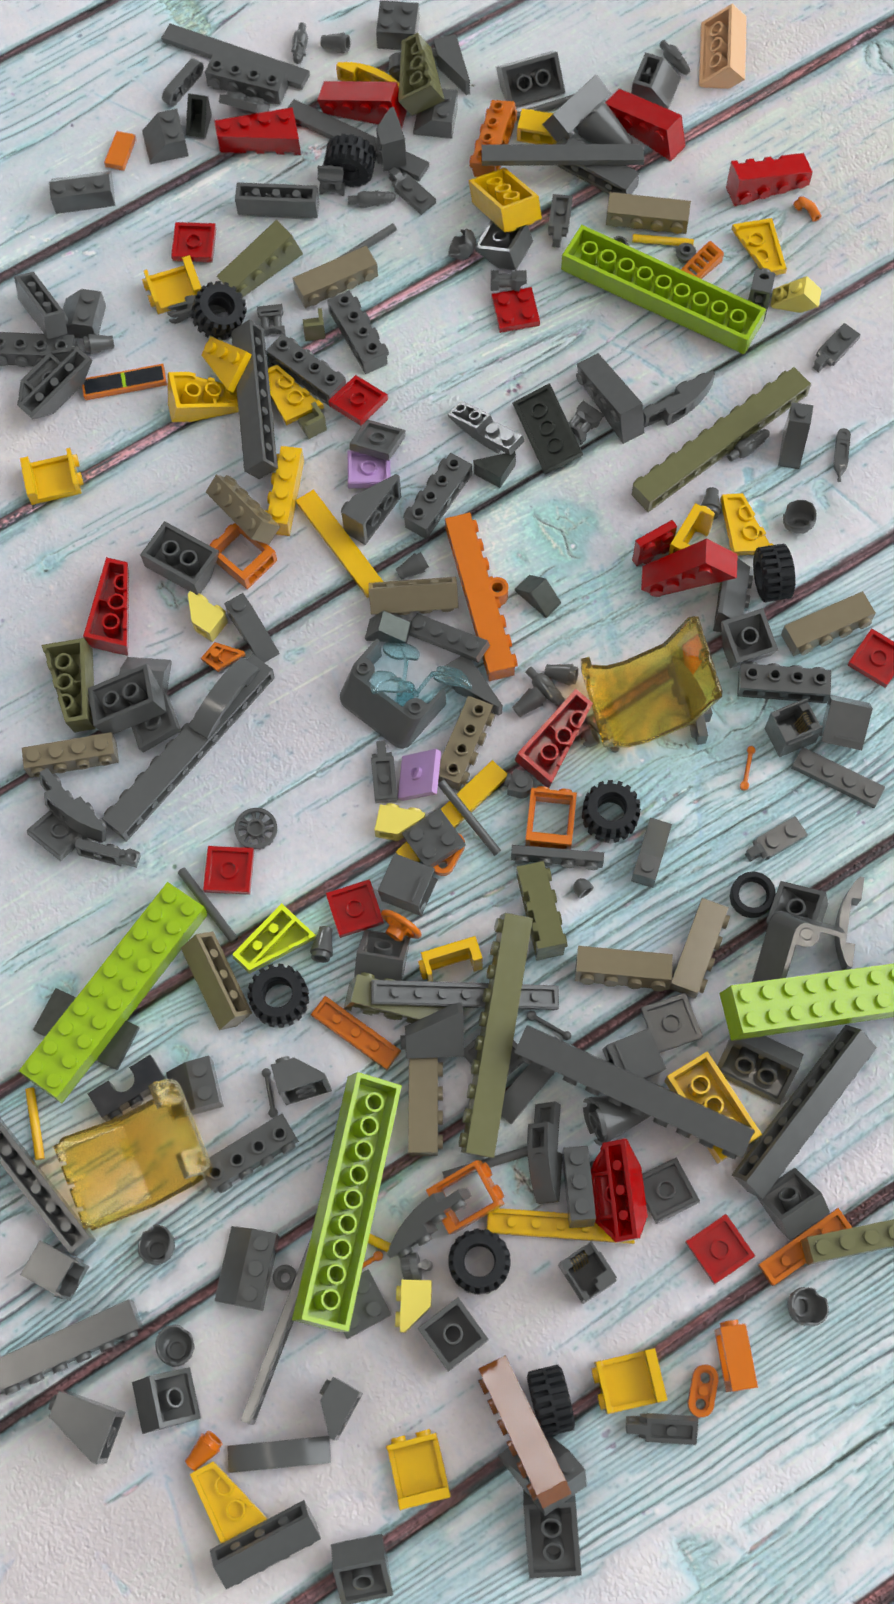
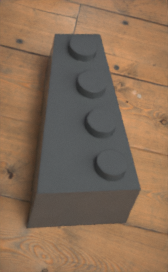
(612, 397)

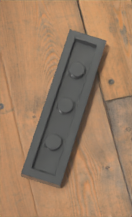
(448, 638)
(838, 777)
(565, 857)

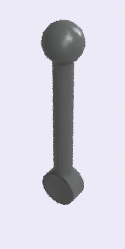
(589, 721)
(531, 1015)
(272, 1112)

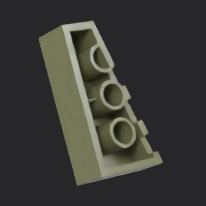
(418, 76)
(261, 259)
(72, 676)
(540, 905)
(360, 997)

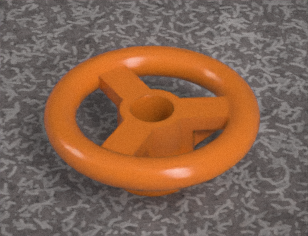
(399, 926)

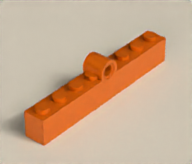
(481, 595)

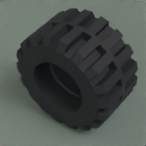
(354, 156)
(223, 296)
(774, 572)
(611, 794)
(272, 977)
(495, 1245)
(551, 1400)

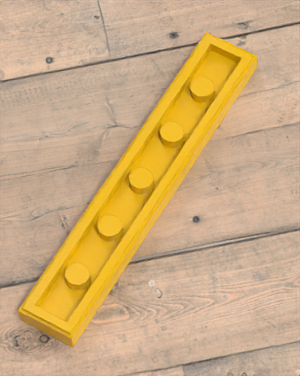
(338, 541)
(471, 795)
(542, 1225)

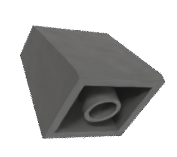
(87, 1424)

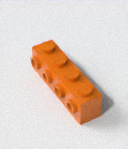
(496, 130)

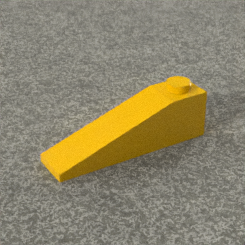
(198, 398)

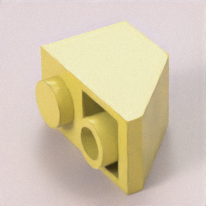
(796, 296)
(205, 617)
(395, 820)
(415, 1302)

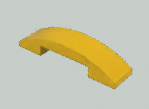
(360, 72)

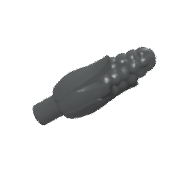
(299, 43)
(674, 57)
(371, 198)
(748, 445)
(546, 686)

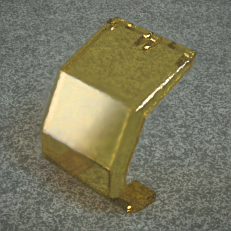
(654, 689)
(135, 1158)

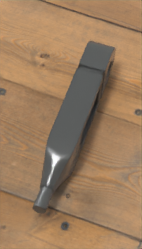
(841, 453)

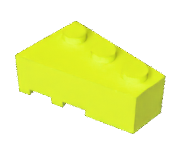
(273, 939)

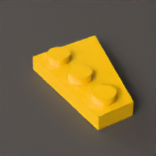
(762, 244)
(226, 361)
(288, 396)
(741, 525)
(225, 1502)

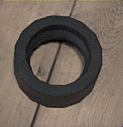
(762, 880)

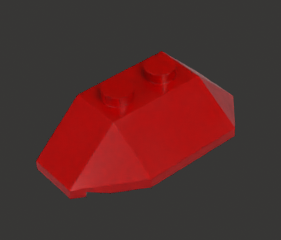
(619, 1191)

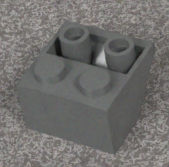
(656, 80)

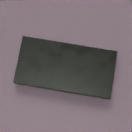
(547, 428)
(116, 1048)

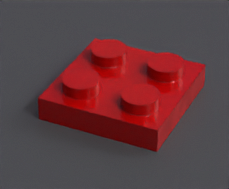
(194, 240)
(515, 309)
(358, 400)
(654, 543)
(875, 658)
(228, 870)
(354, 908)
(720, 1249)

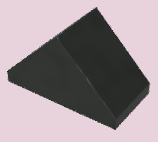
(198, 115)
(495, 468)
(538, 594)
(388, 628)

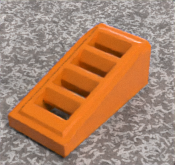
(711, 253)

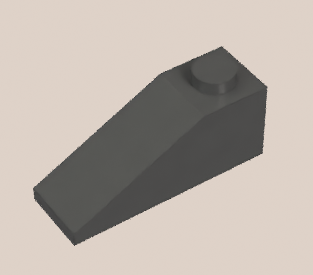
(451, 62)
(251, 627)
(480, 688)
(651, 852)

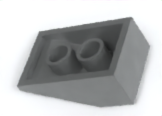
(370, 508)
(569, 1465)
(552, 1540)

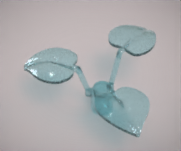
(388, 682)

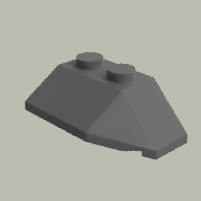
(53, 381)

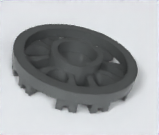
(255, 828)

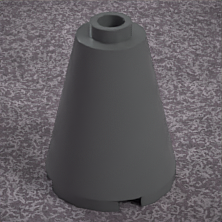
(603, 127)
(608, 1119)

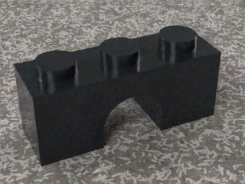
(112, 1103)

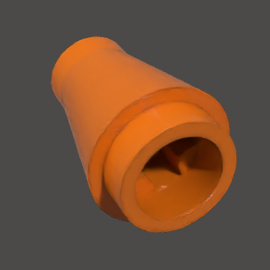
(204, 1449)

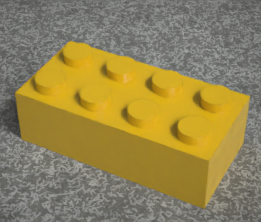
(505, 199)
(706, 1085)

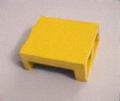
(171, 285)
(52, 477)
(698, 520)
(449, 955)
(629, 1381)
(418, 1469)

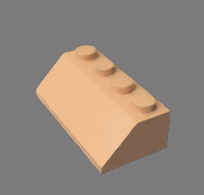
(723, 49)

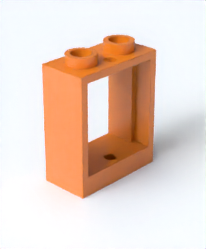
(255, 568)
(548, 840)
(452, 1223)
(735, 1356)

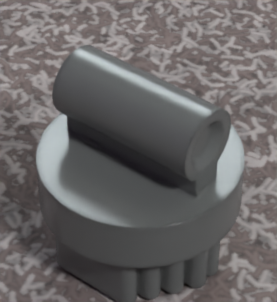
(412, 1267)

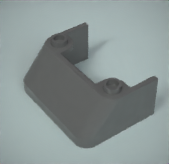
(379, 711)
(781, 937)

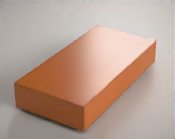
(120, 150)

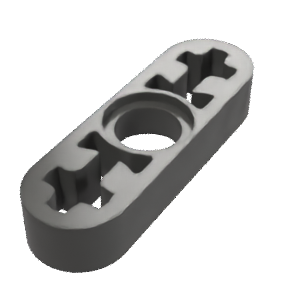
(182, 82)

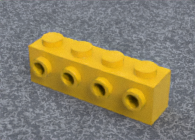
(285, 488)

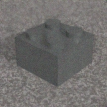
(396, 23)
(453, 1334)

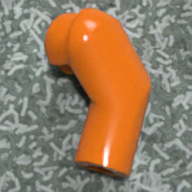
(809, 205)

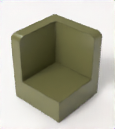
(314, 327)
(313, 423)

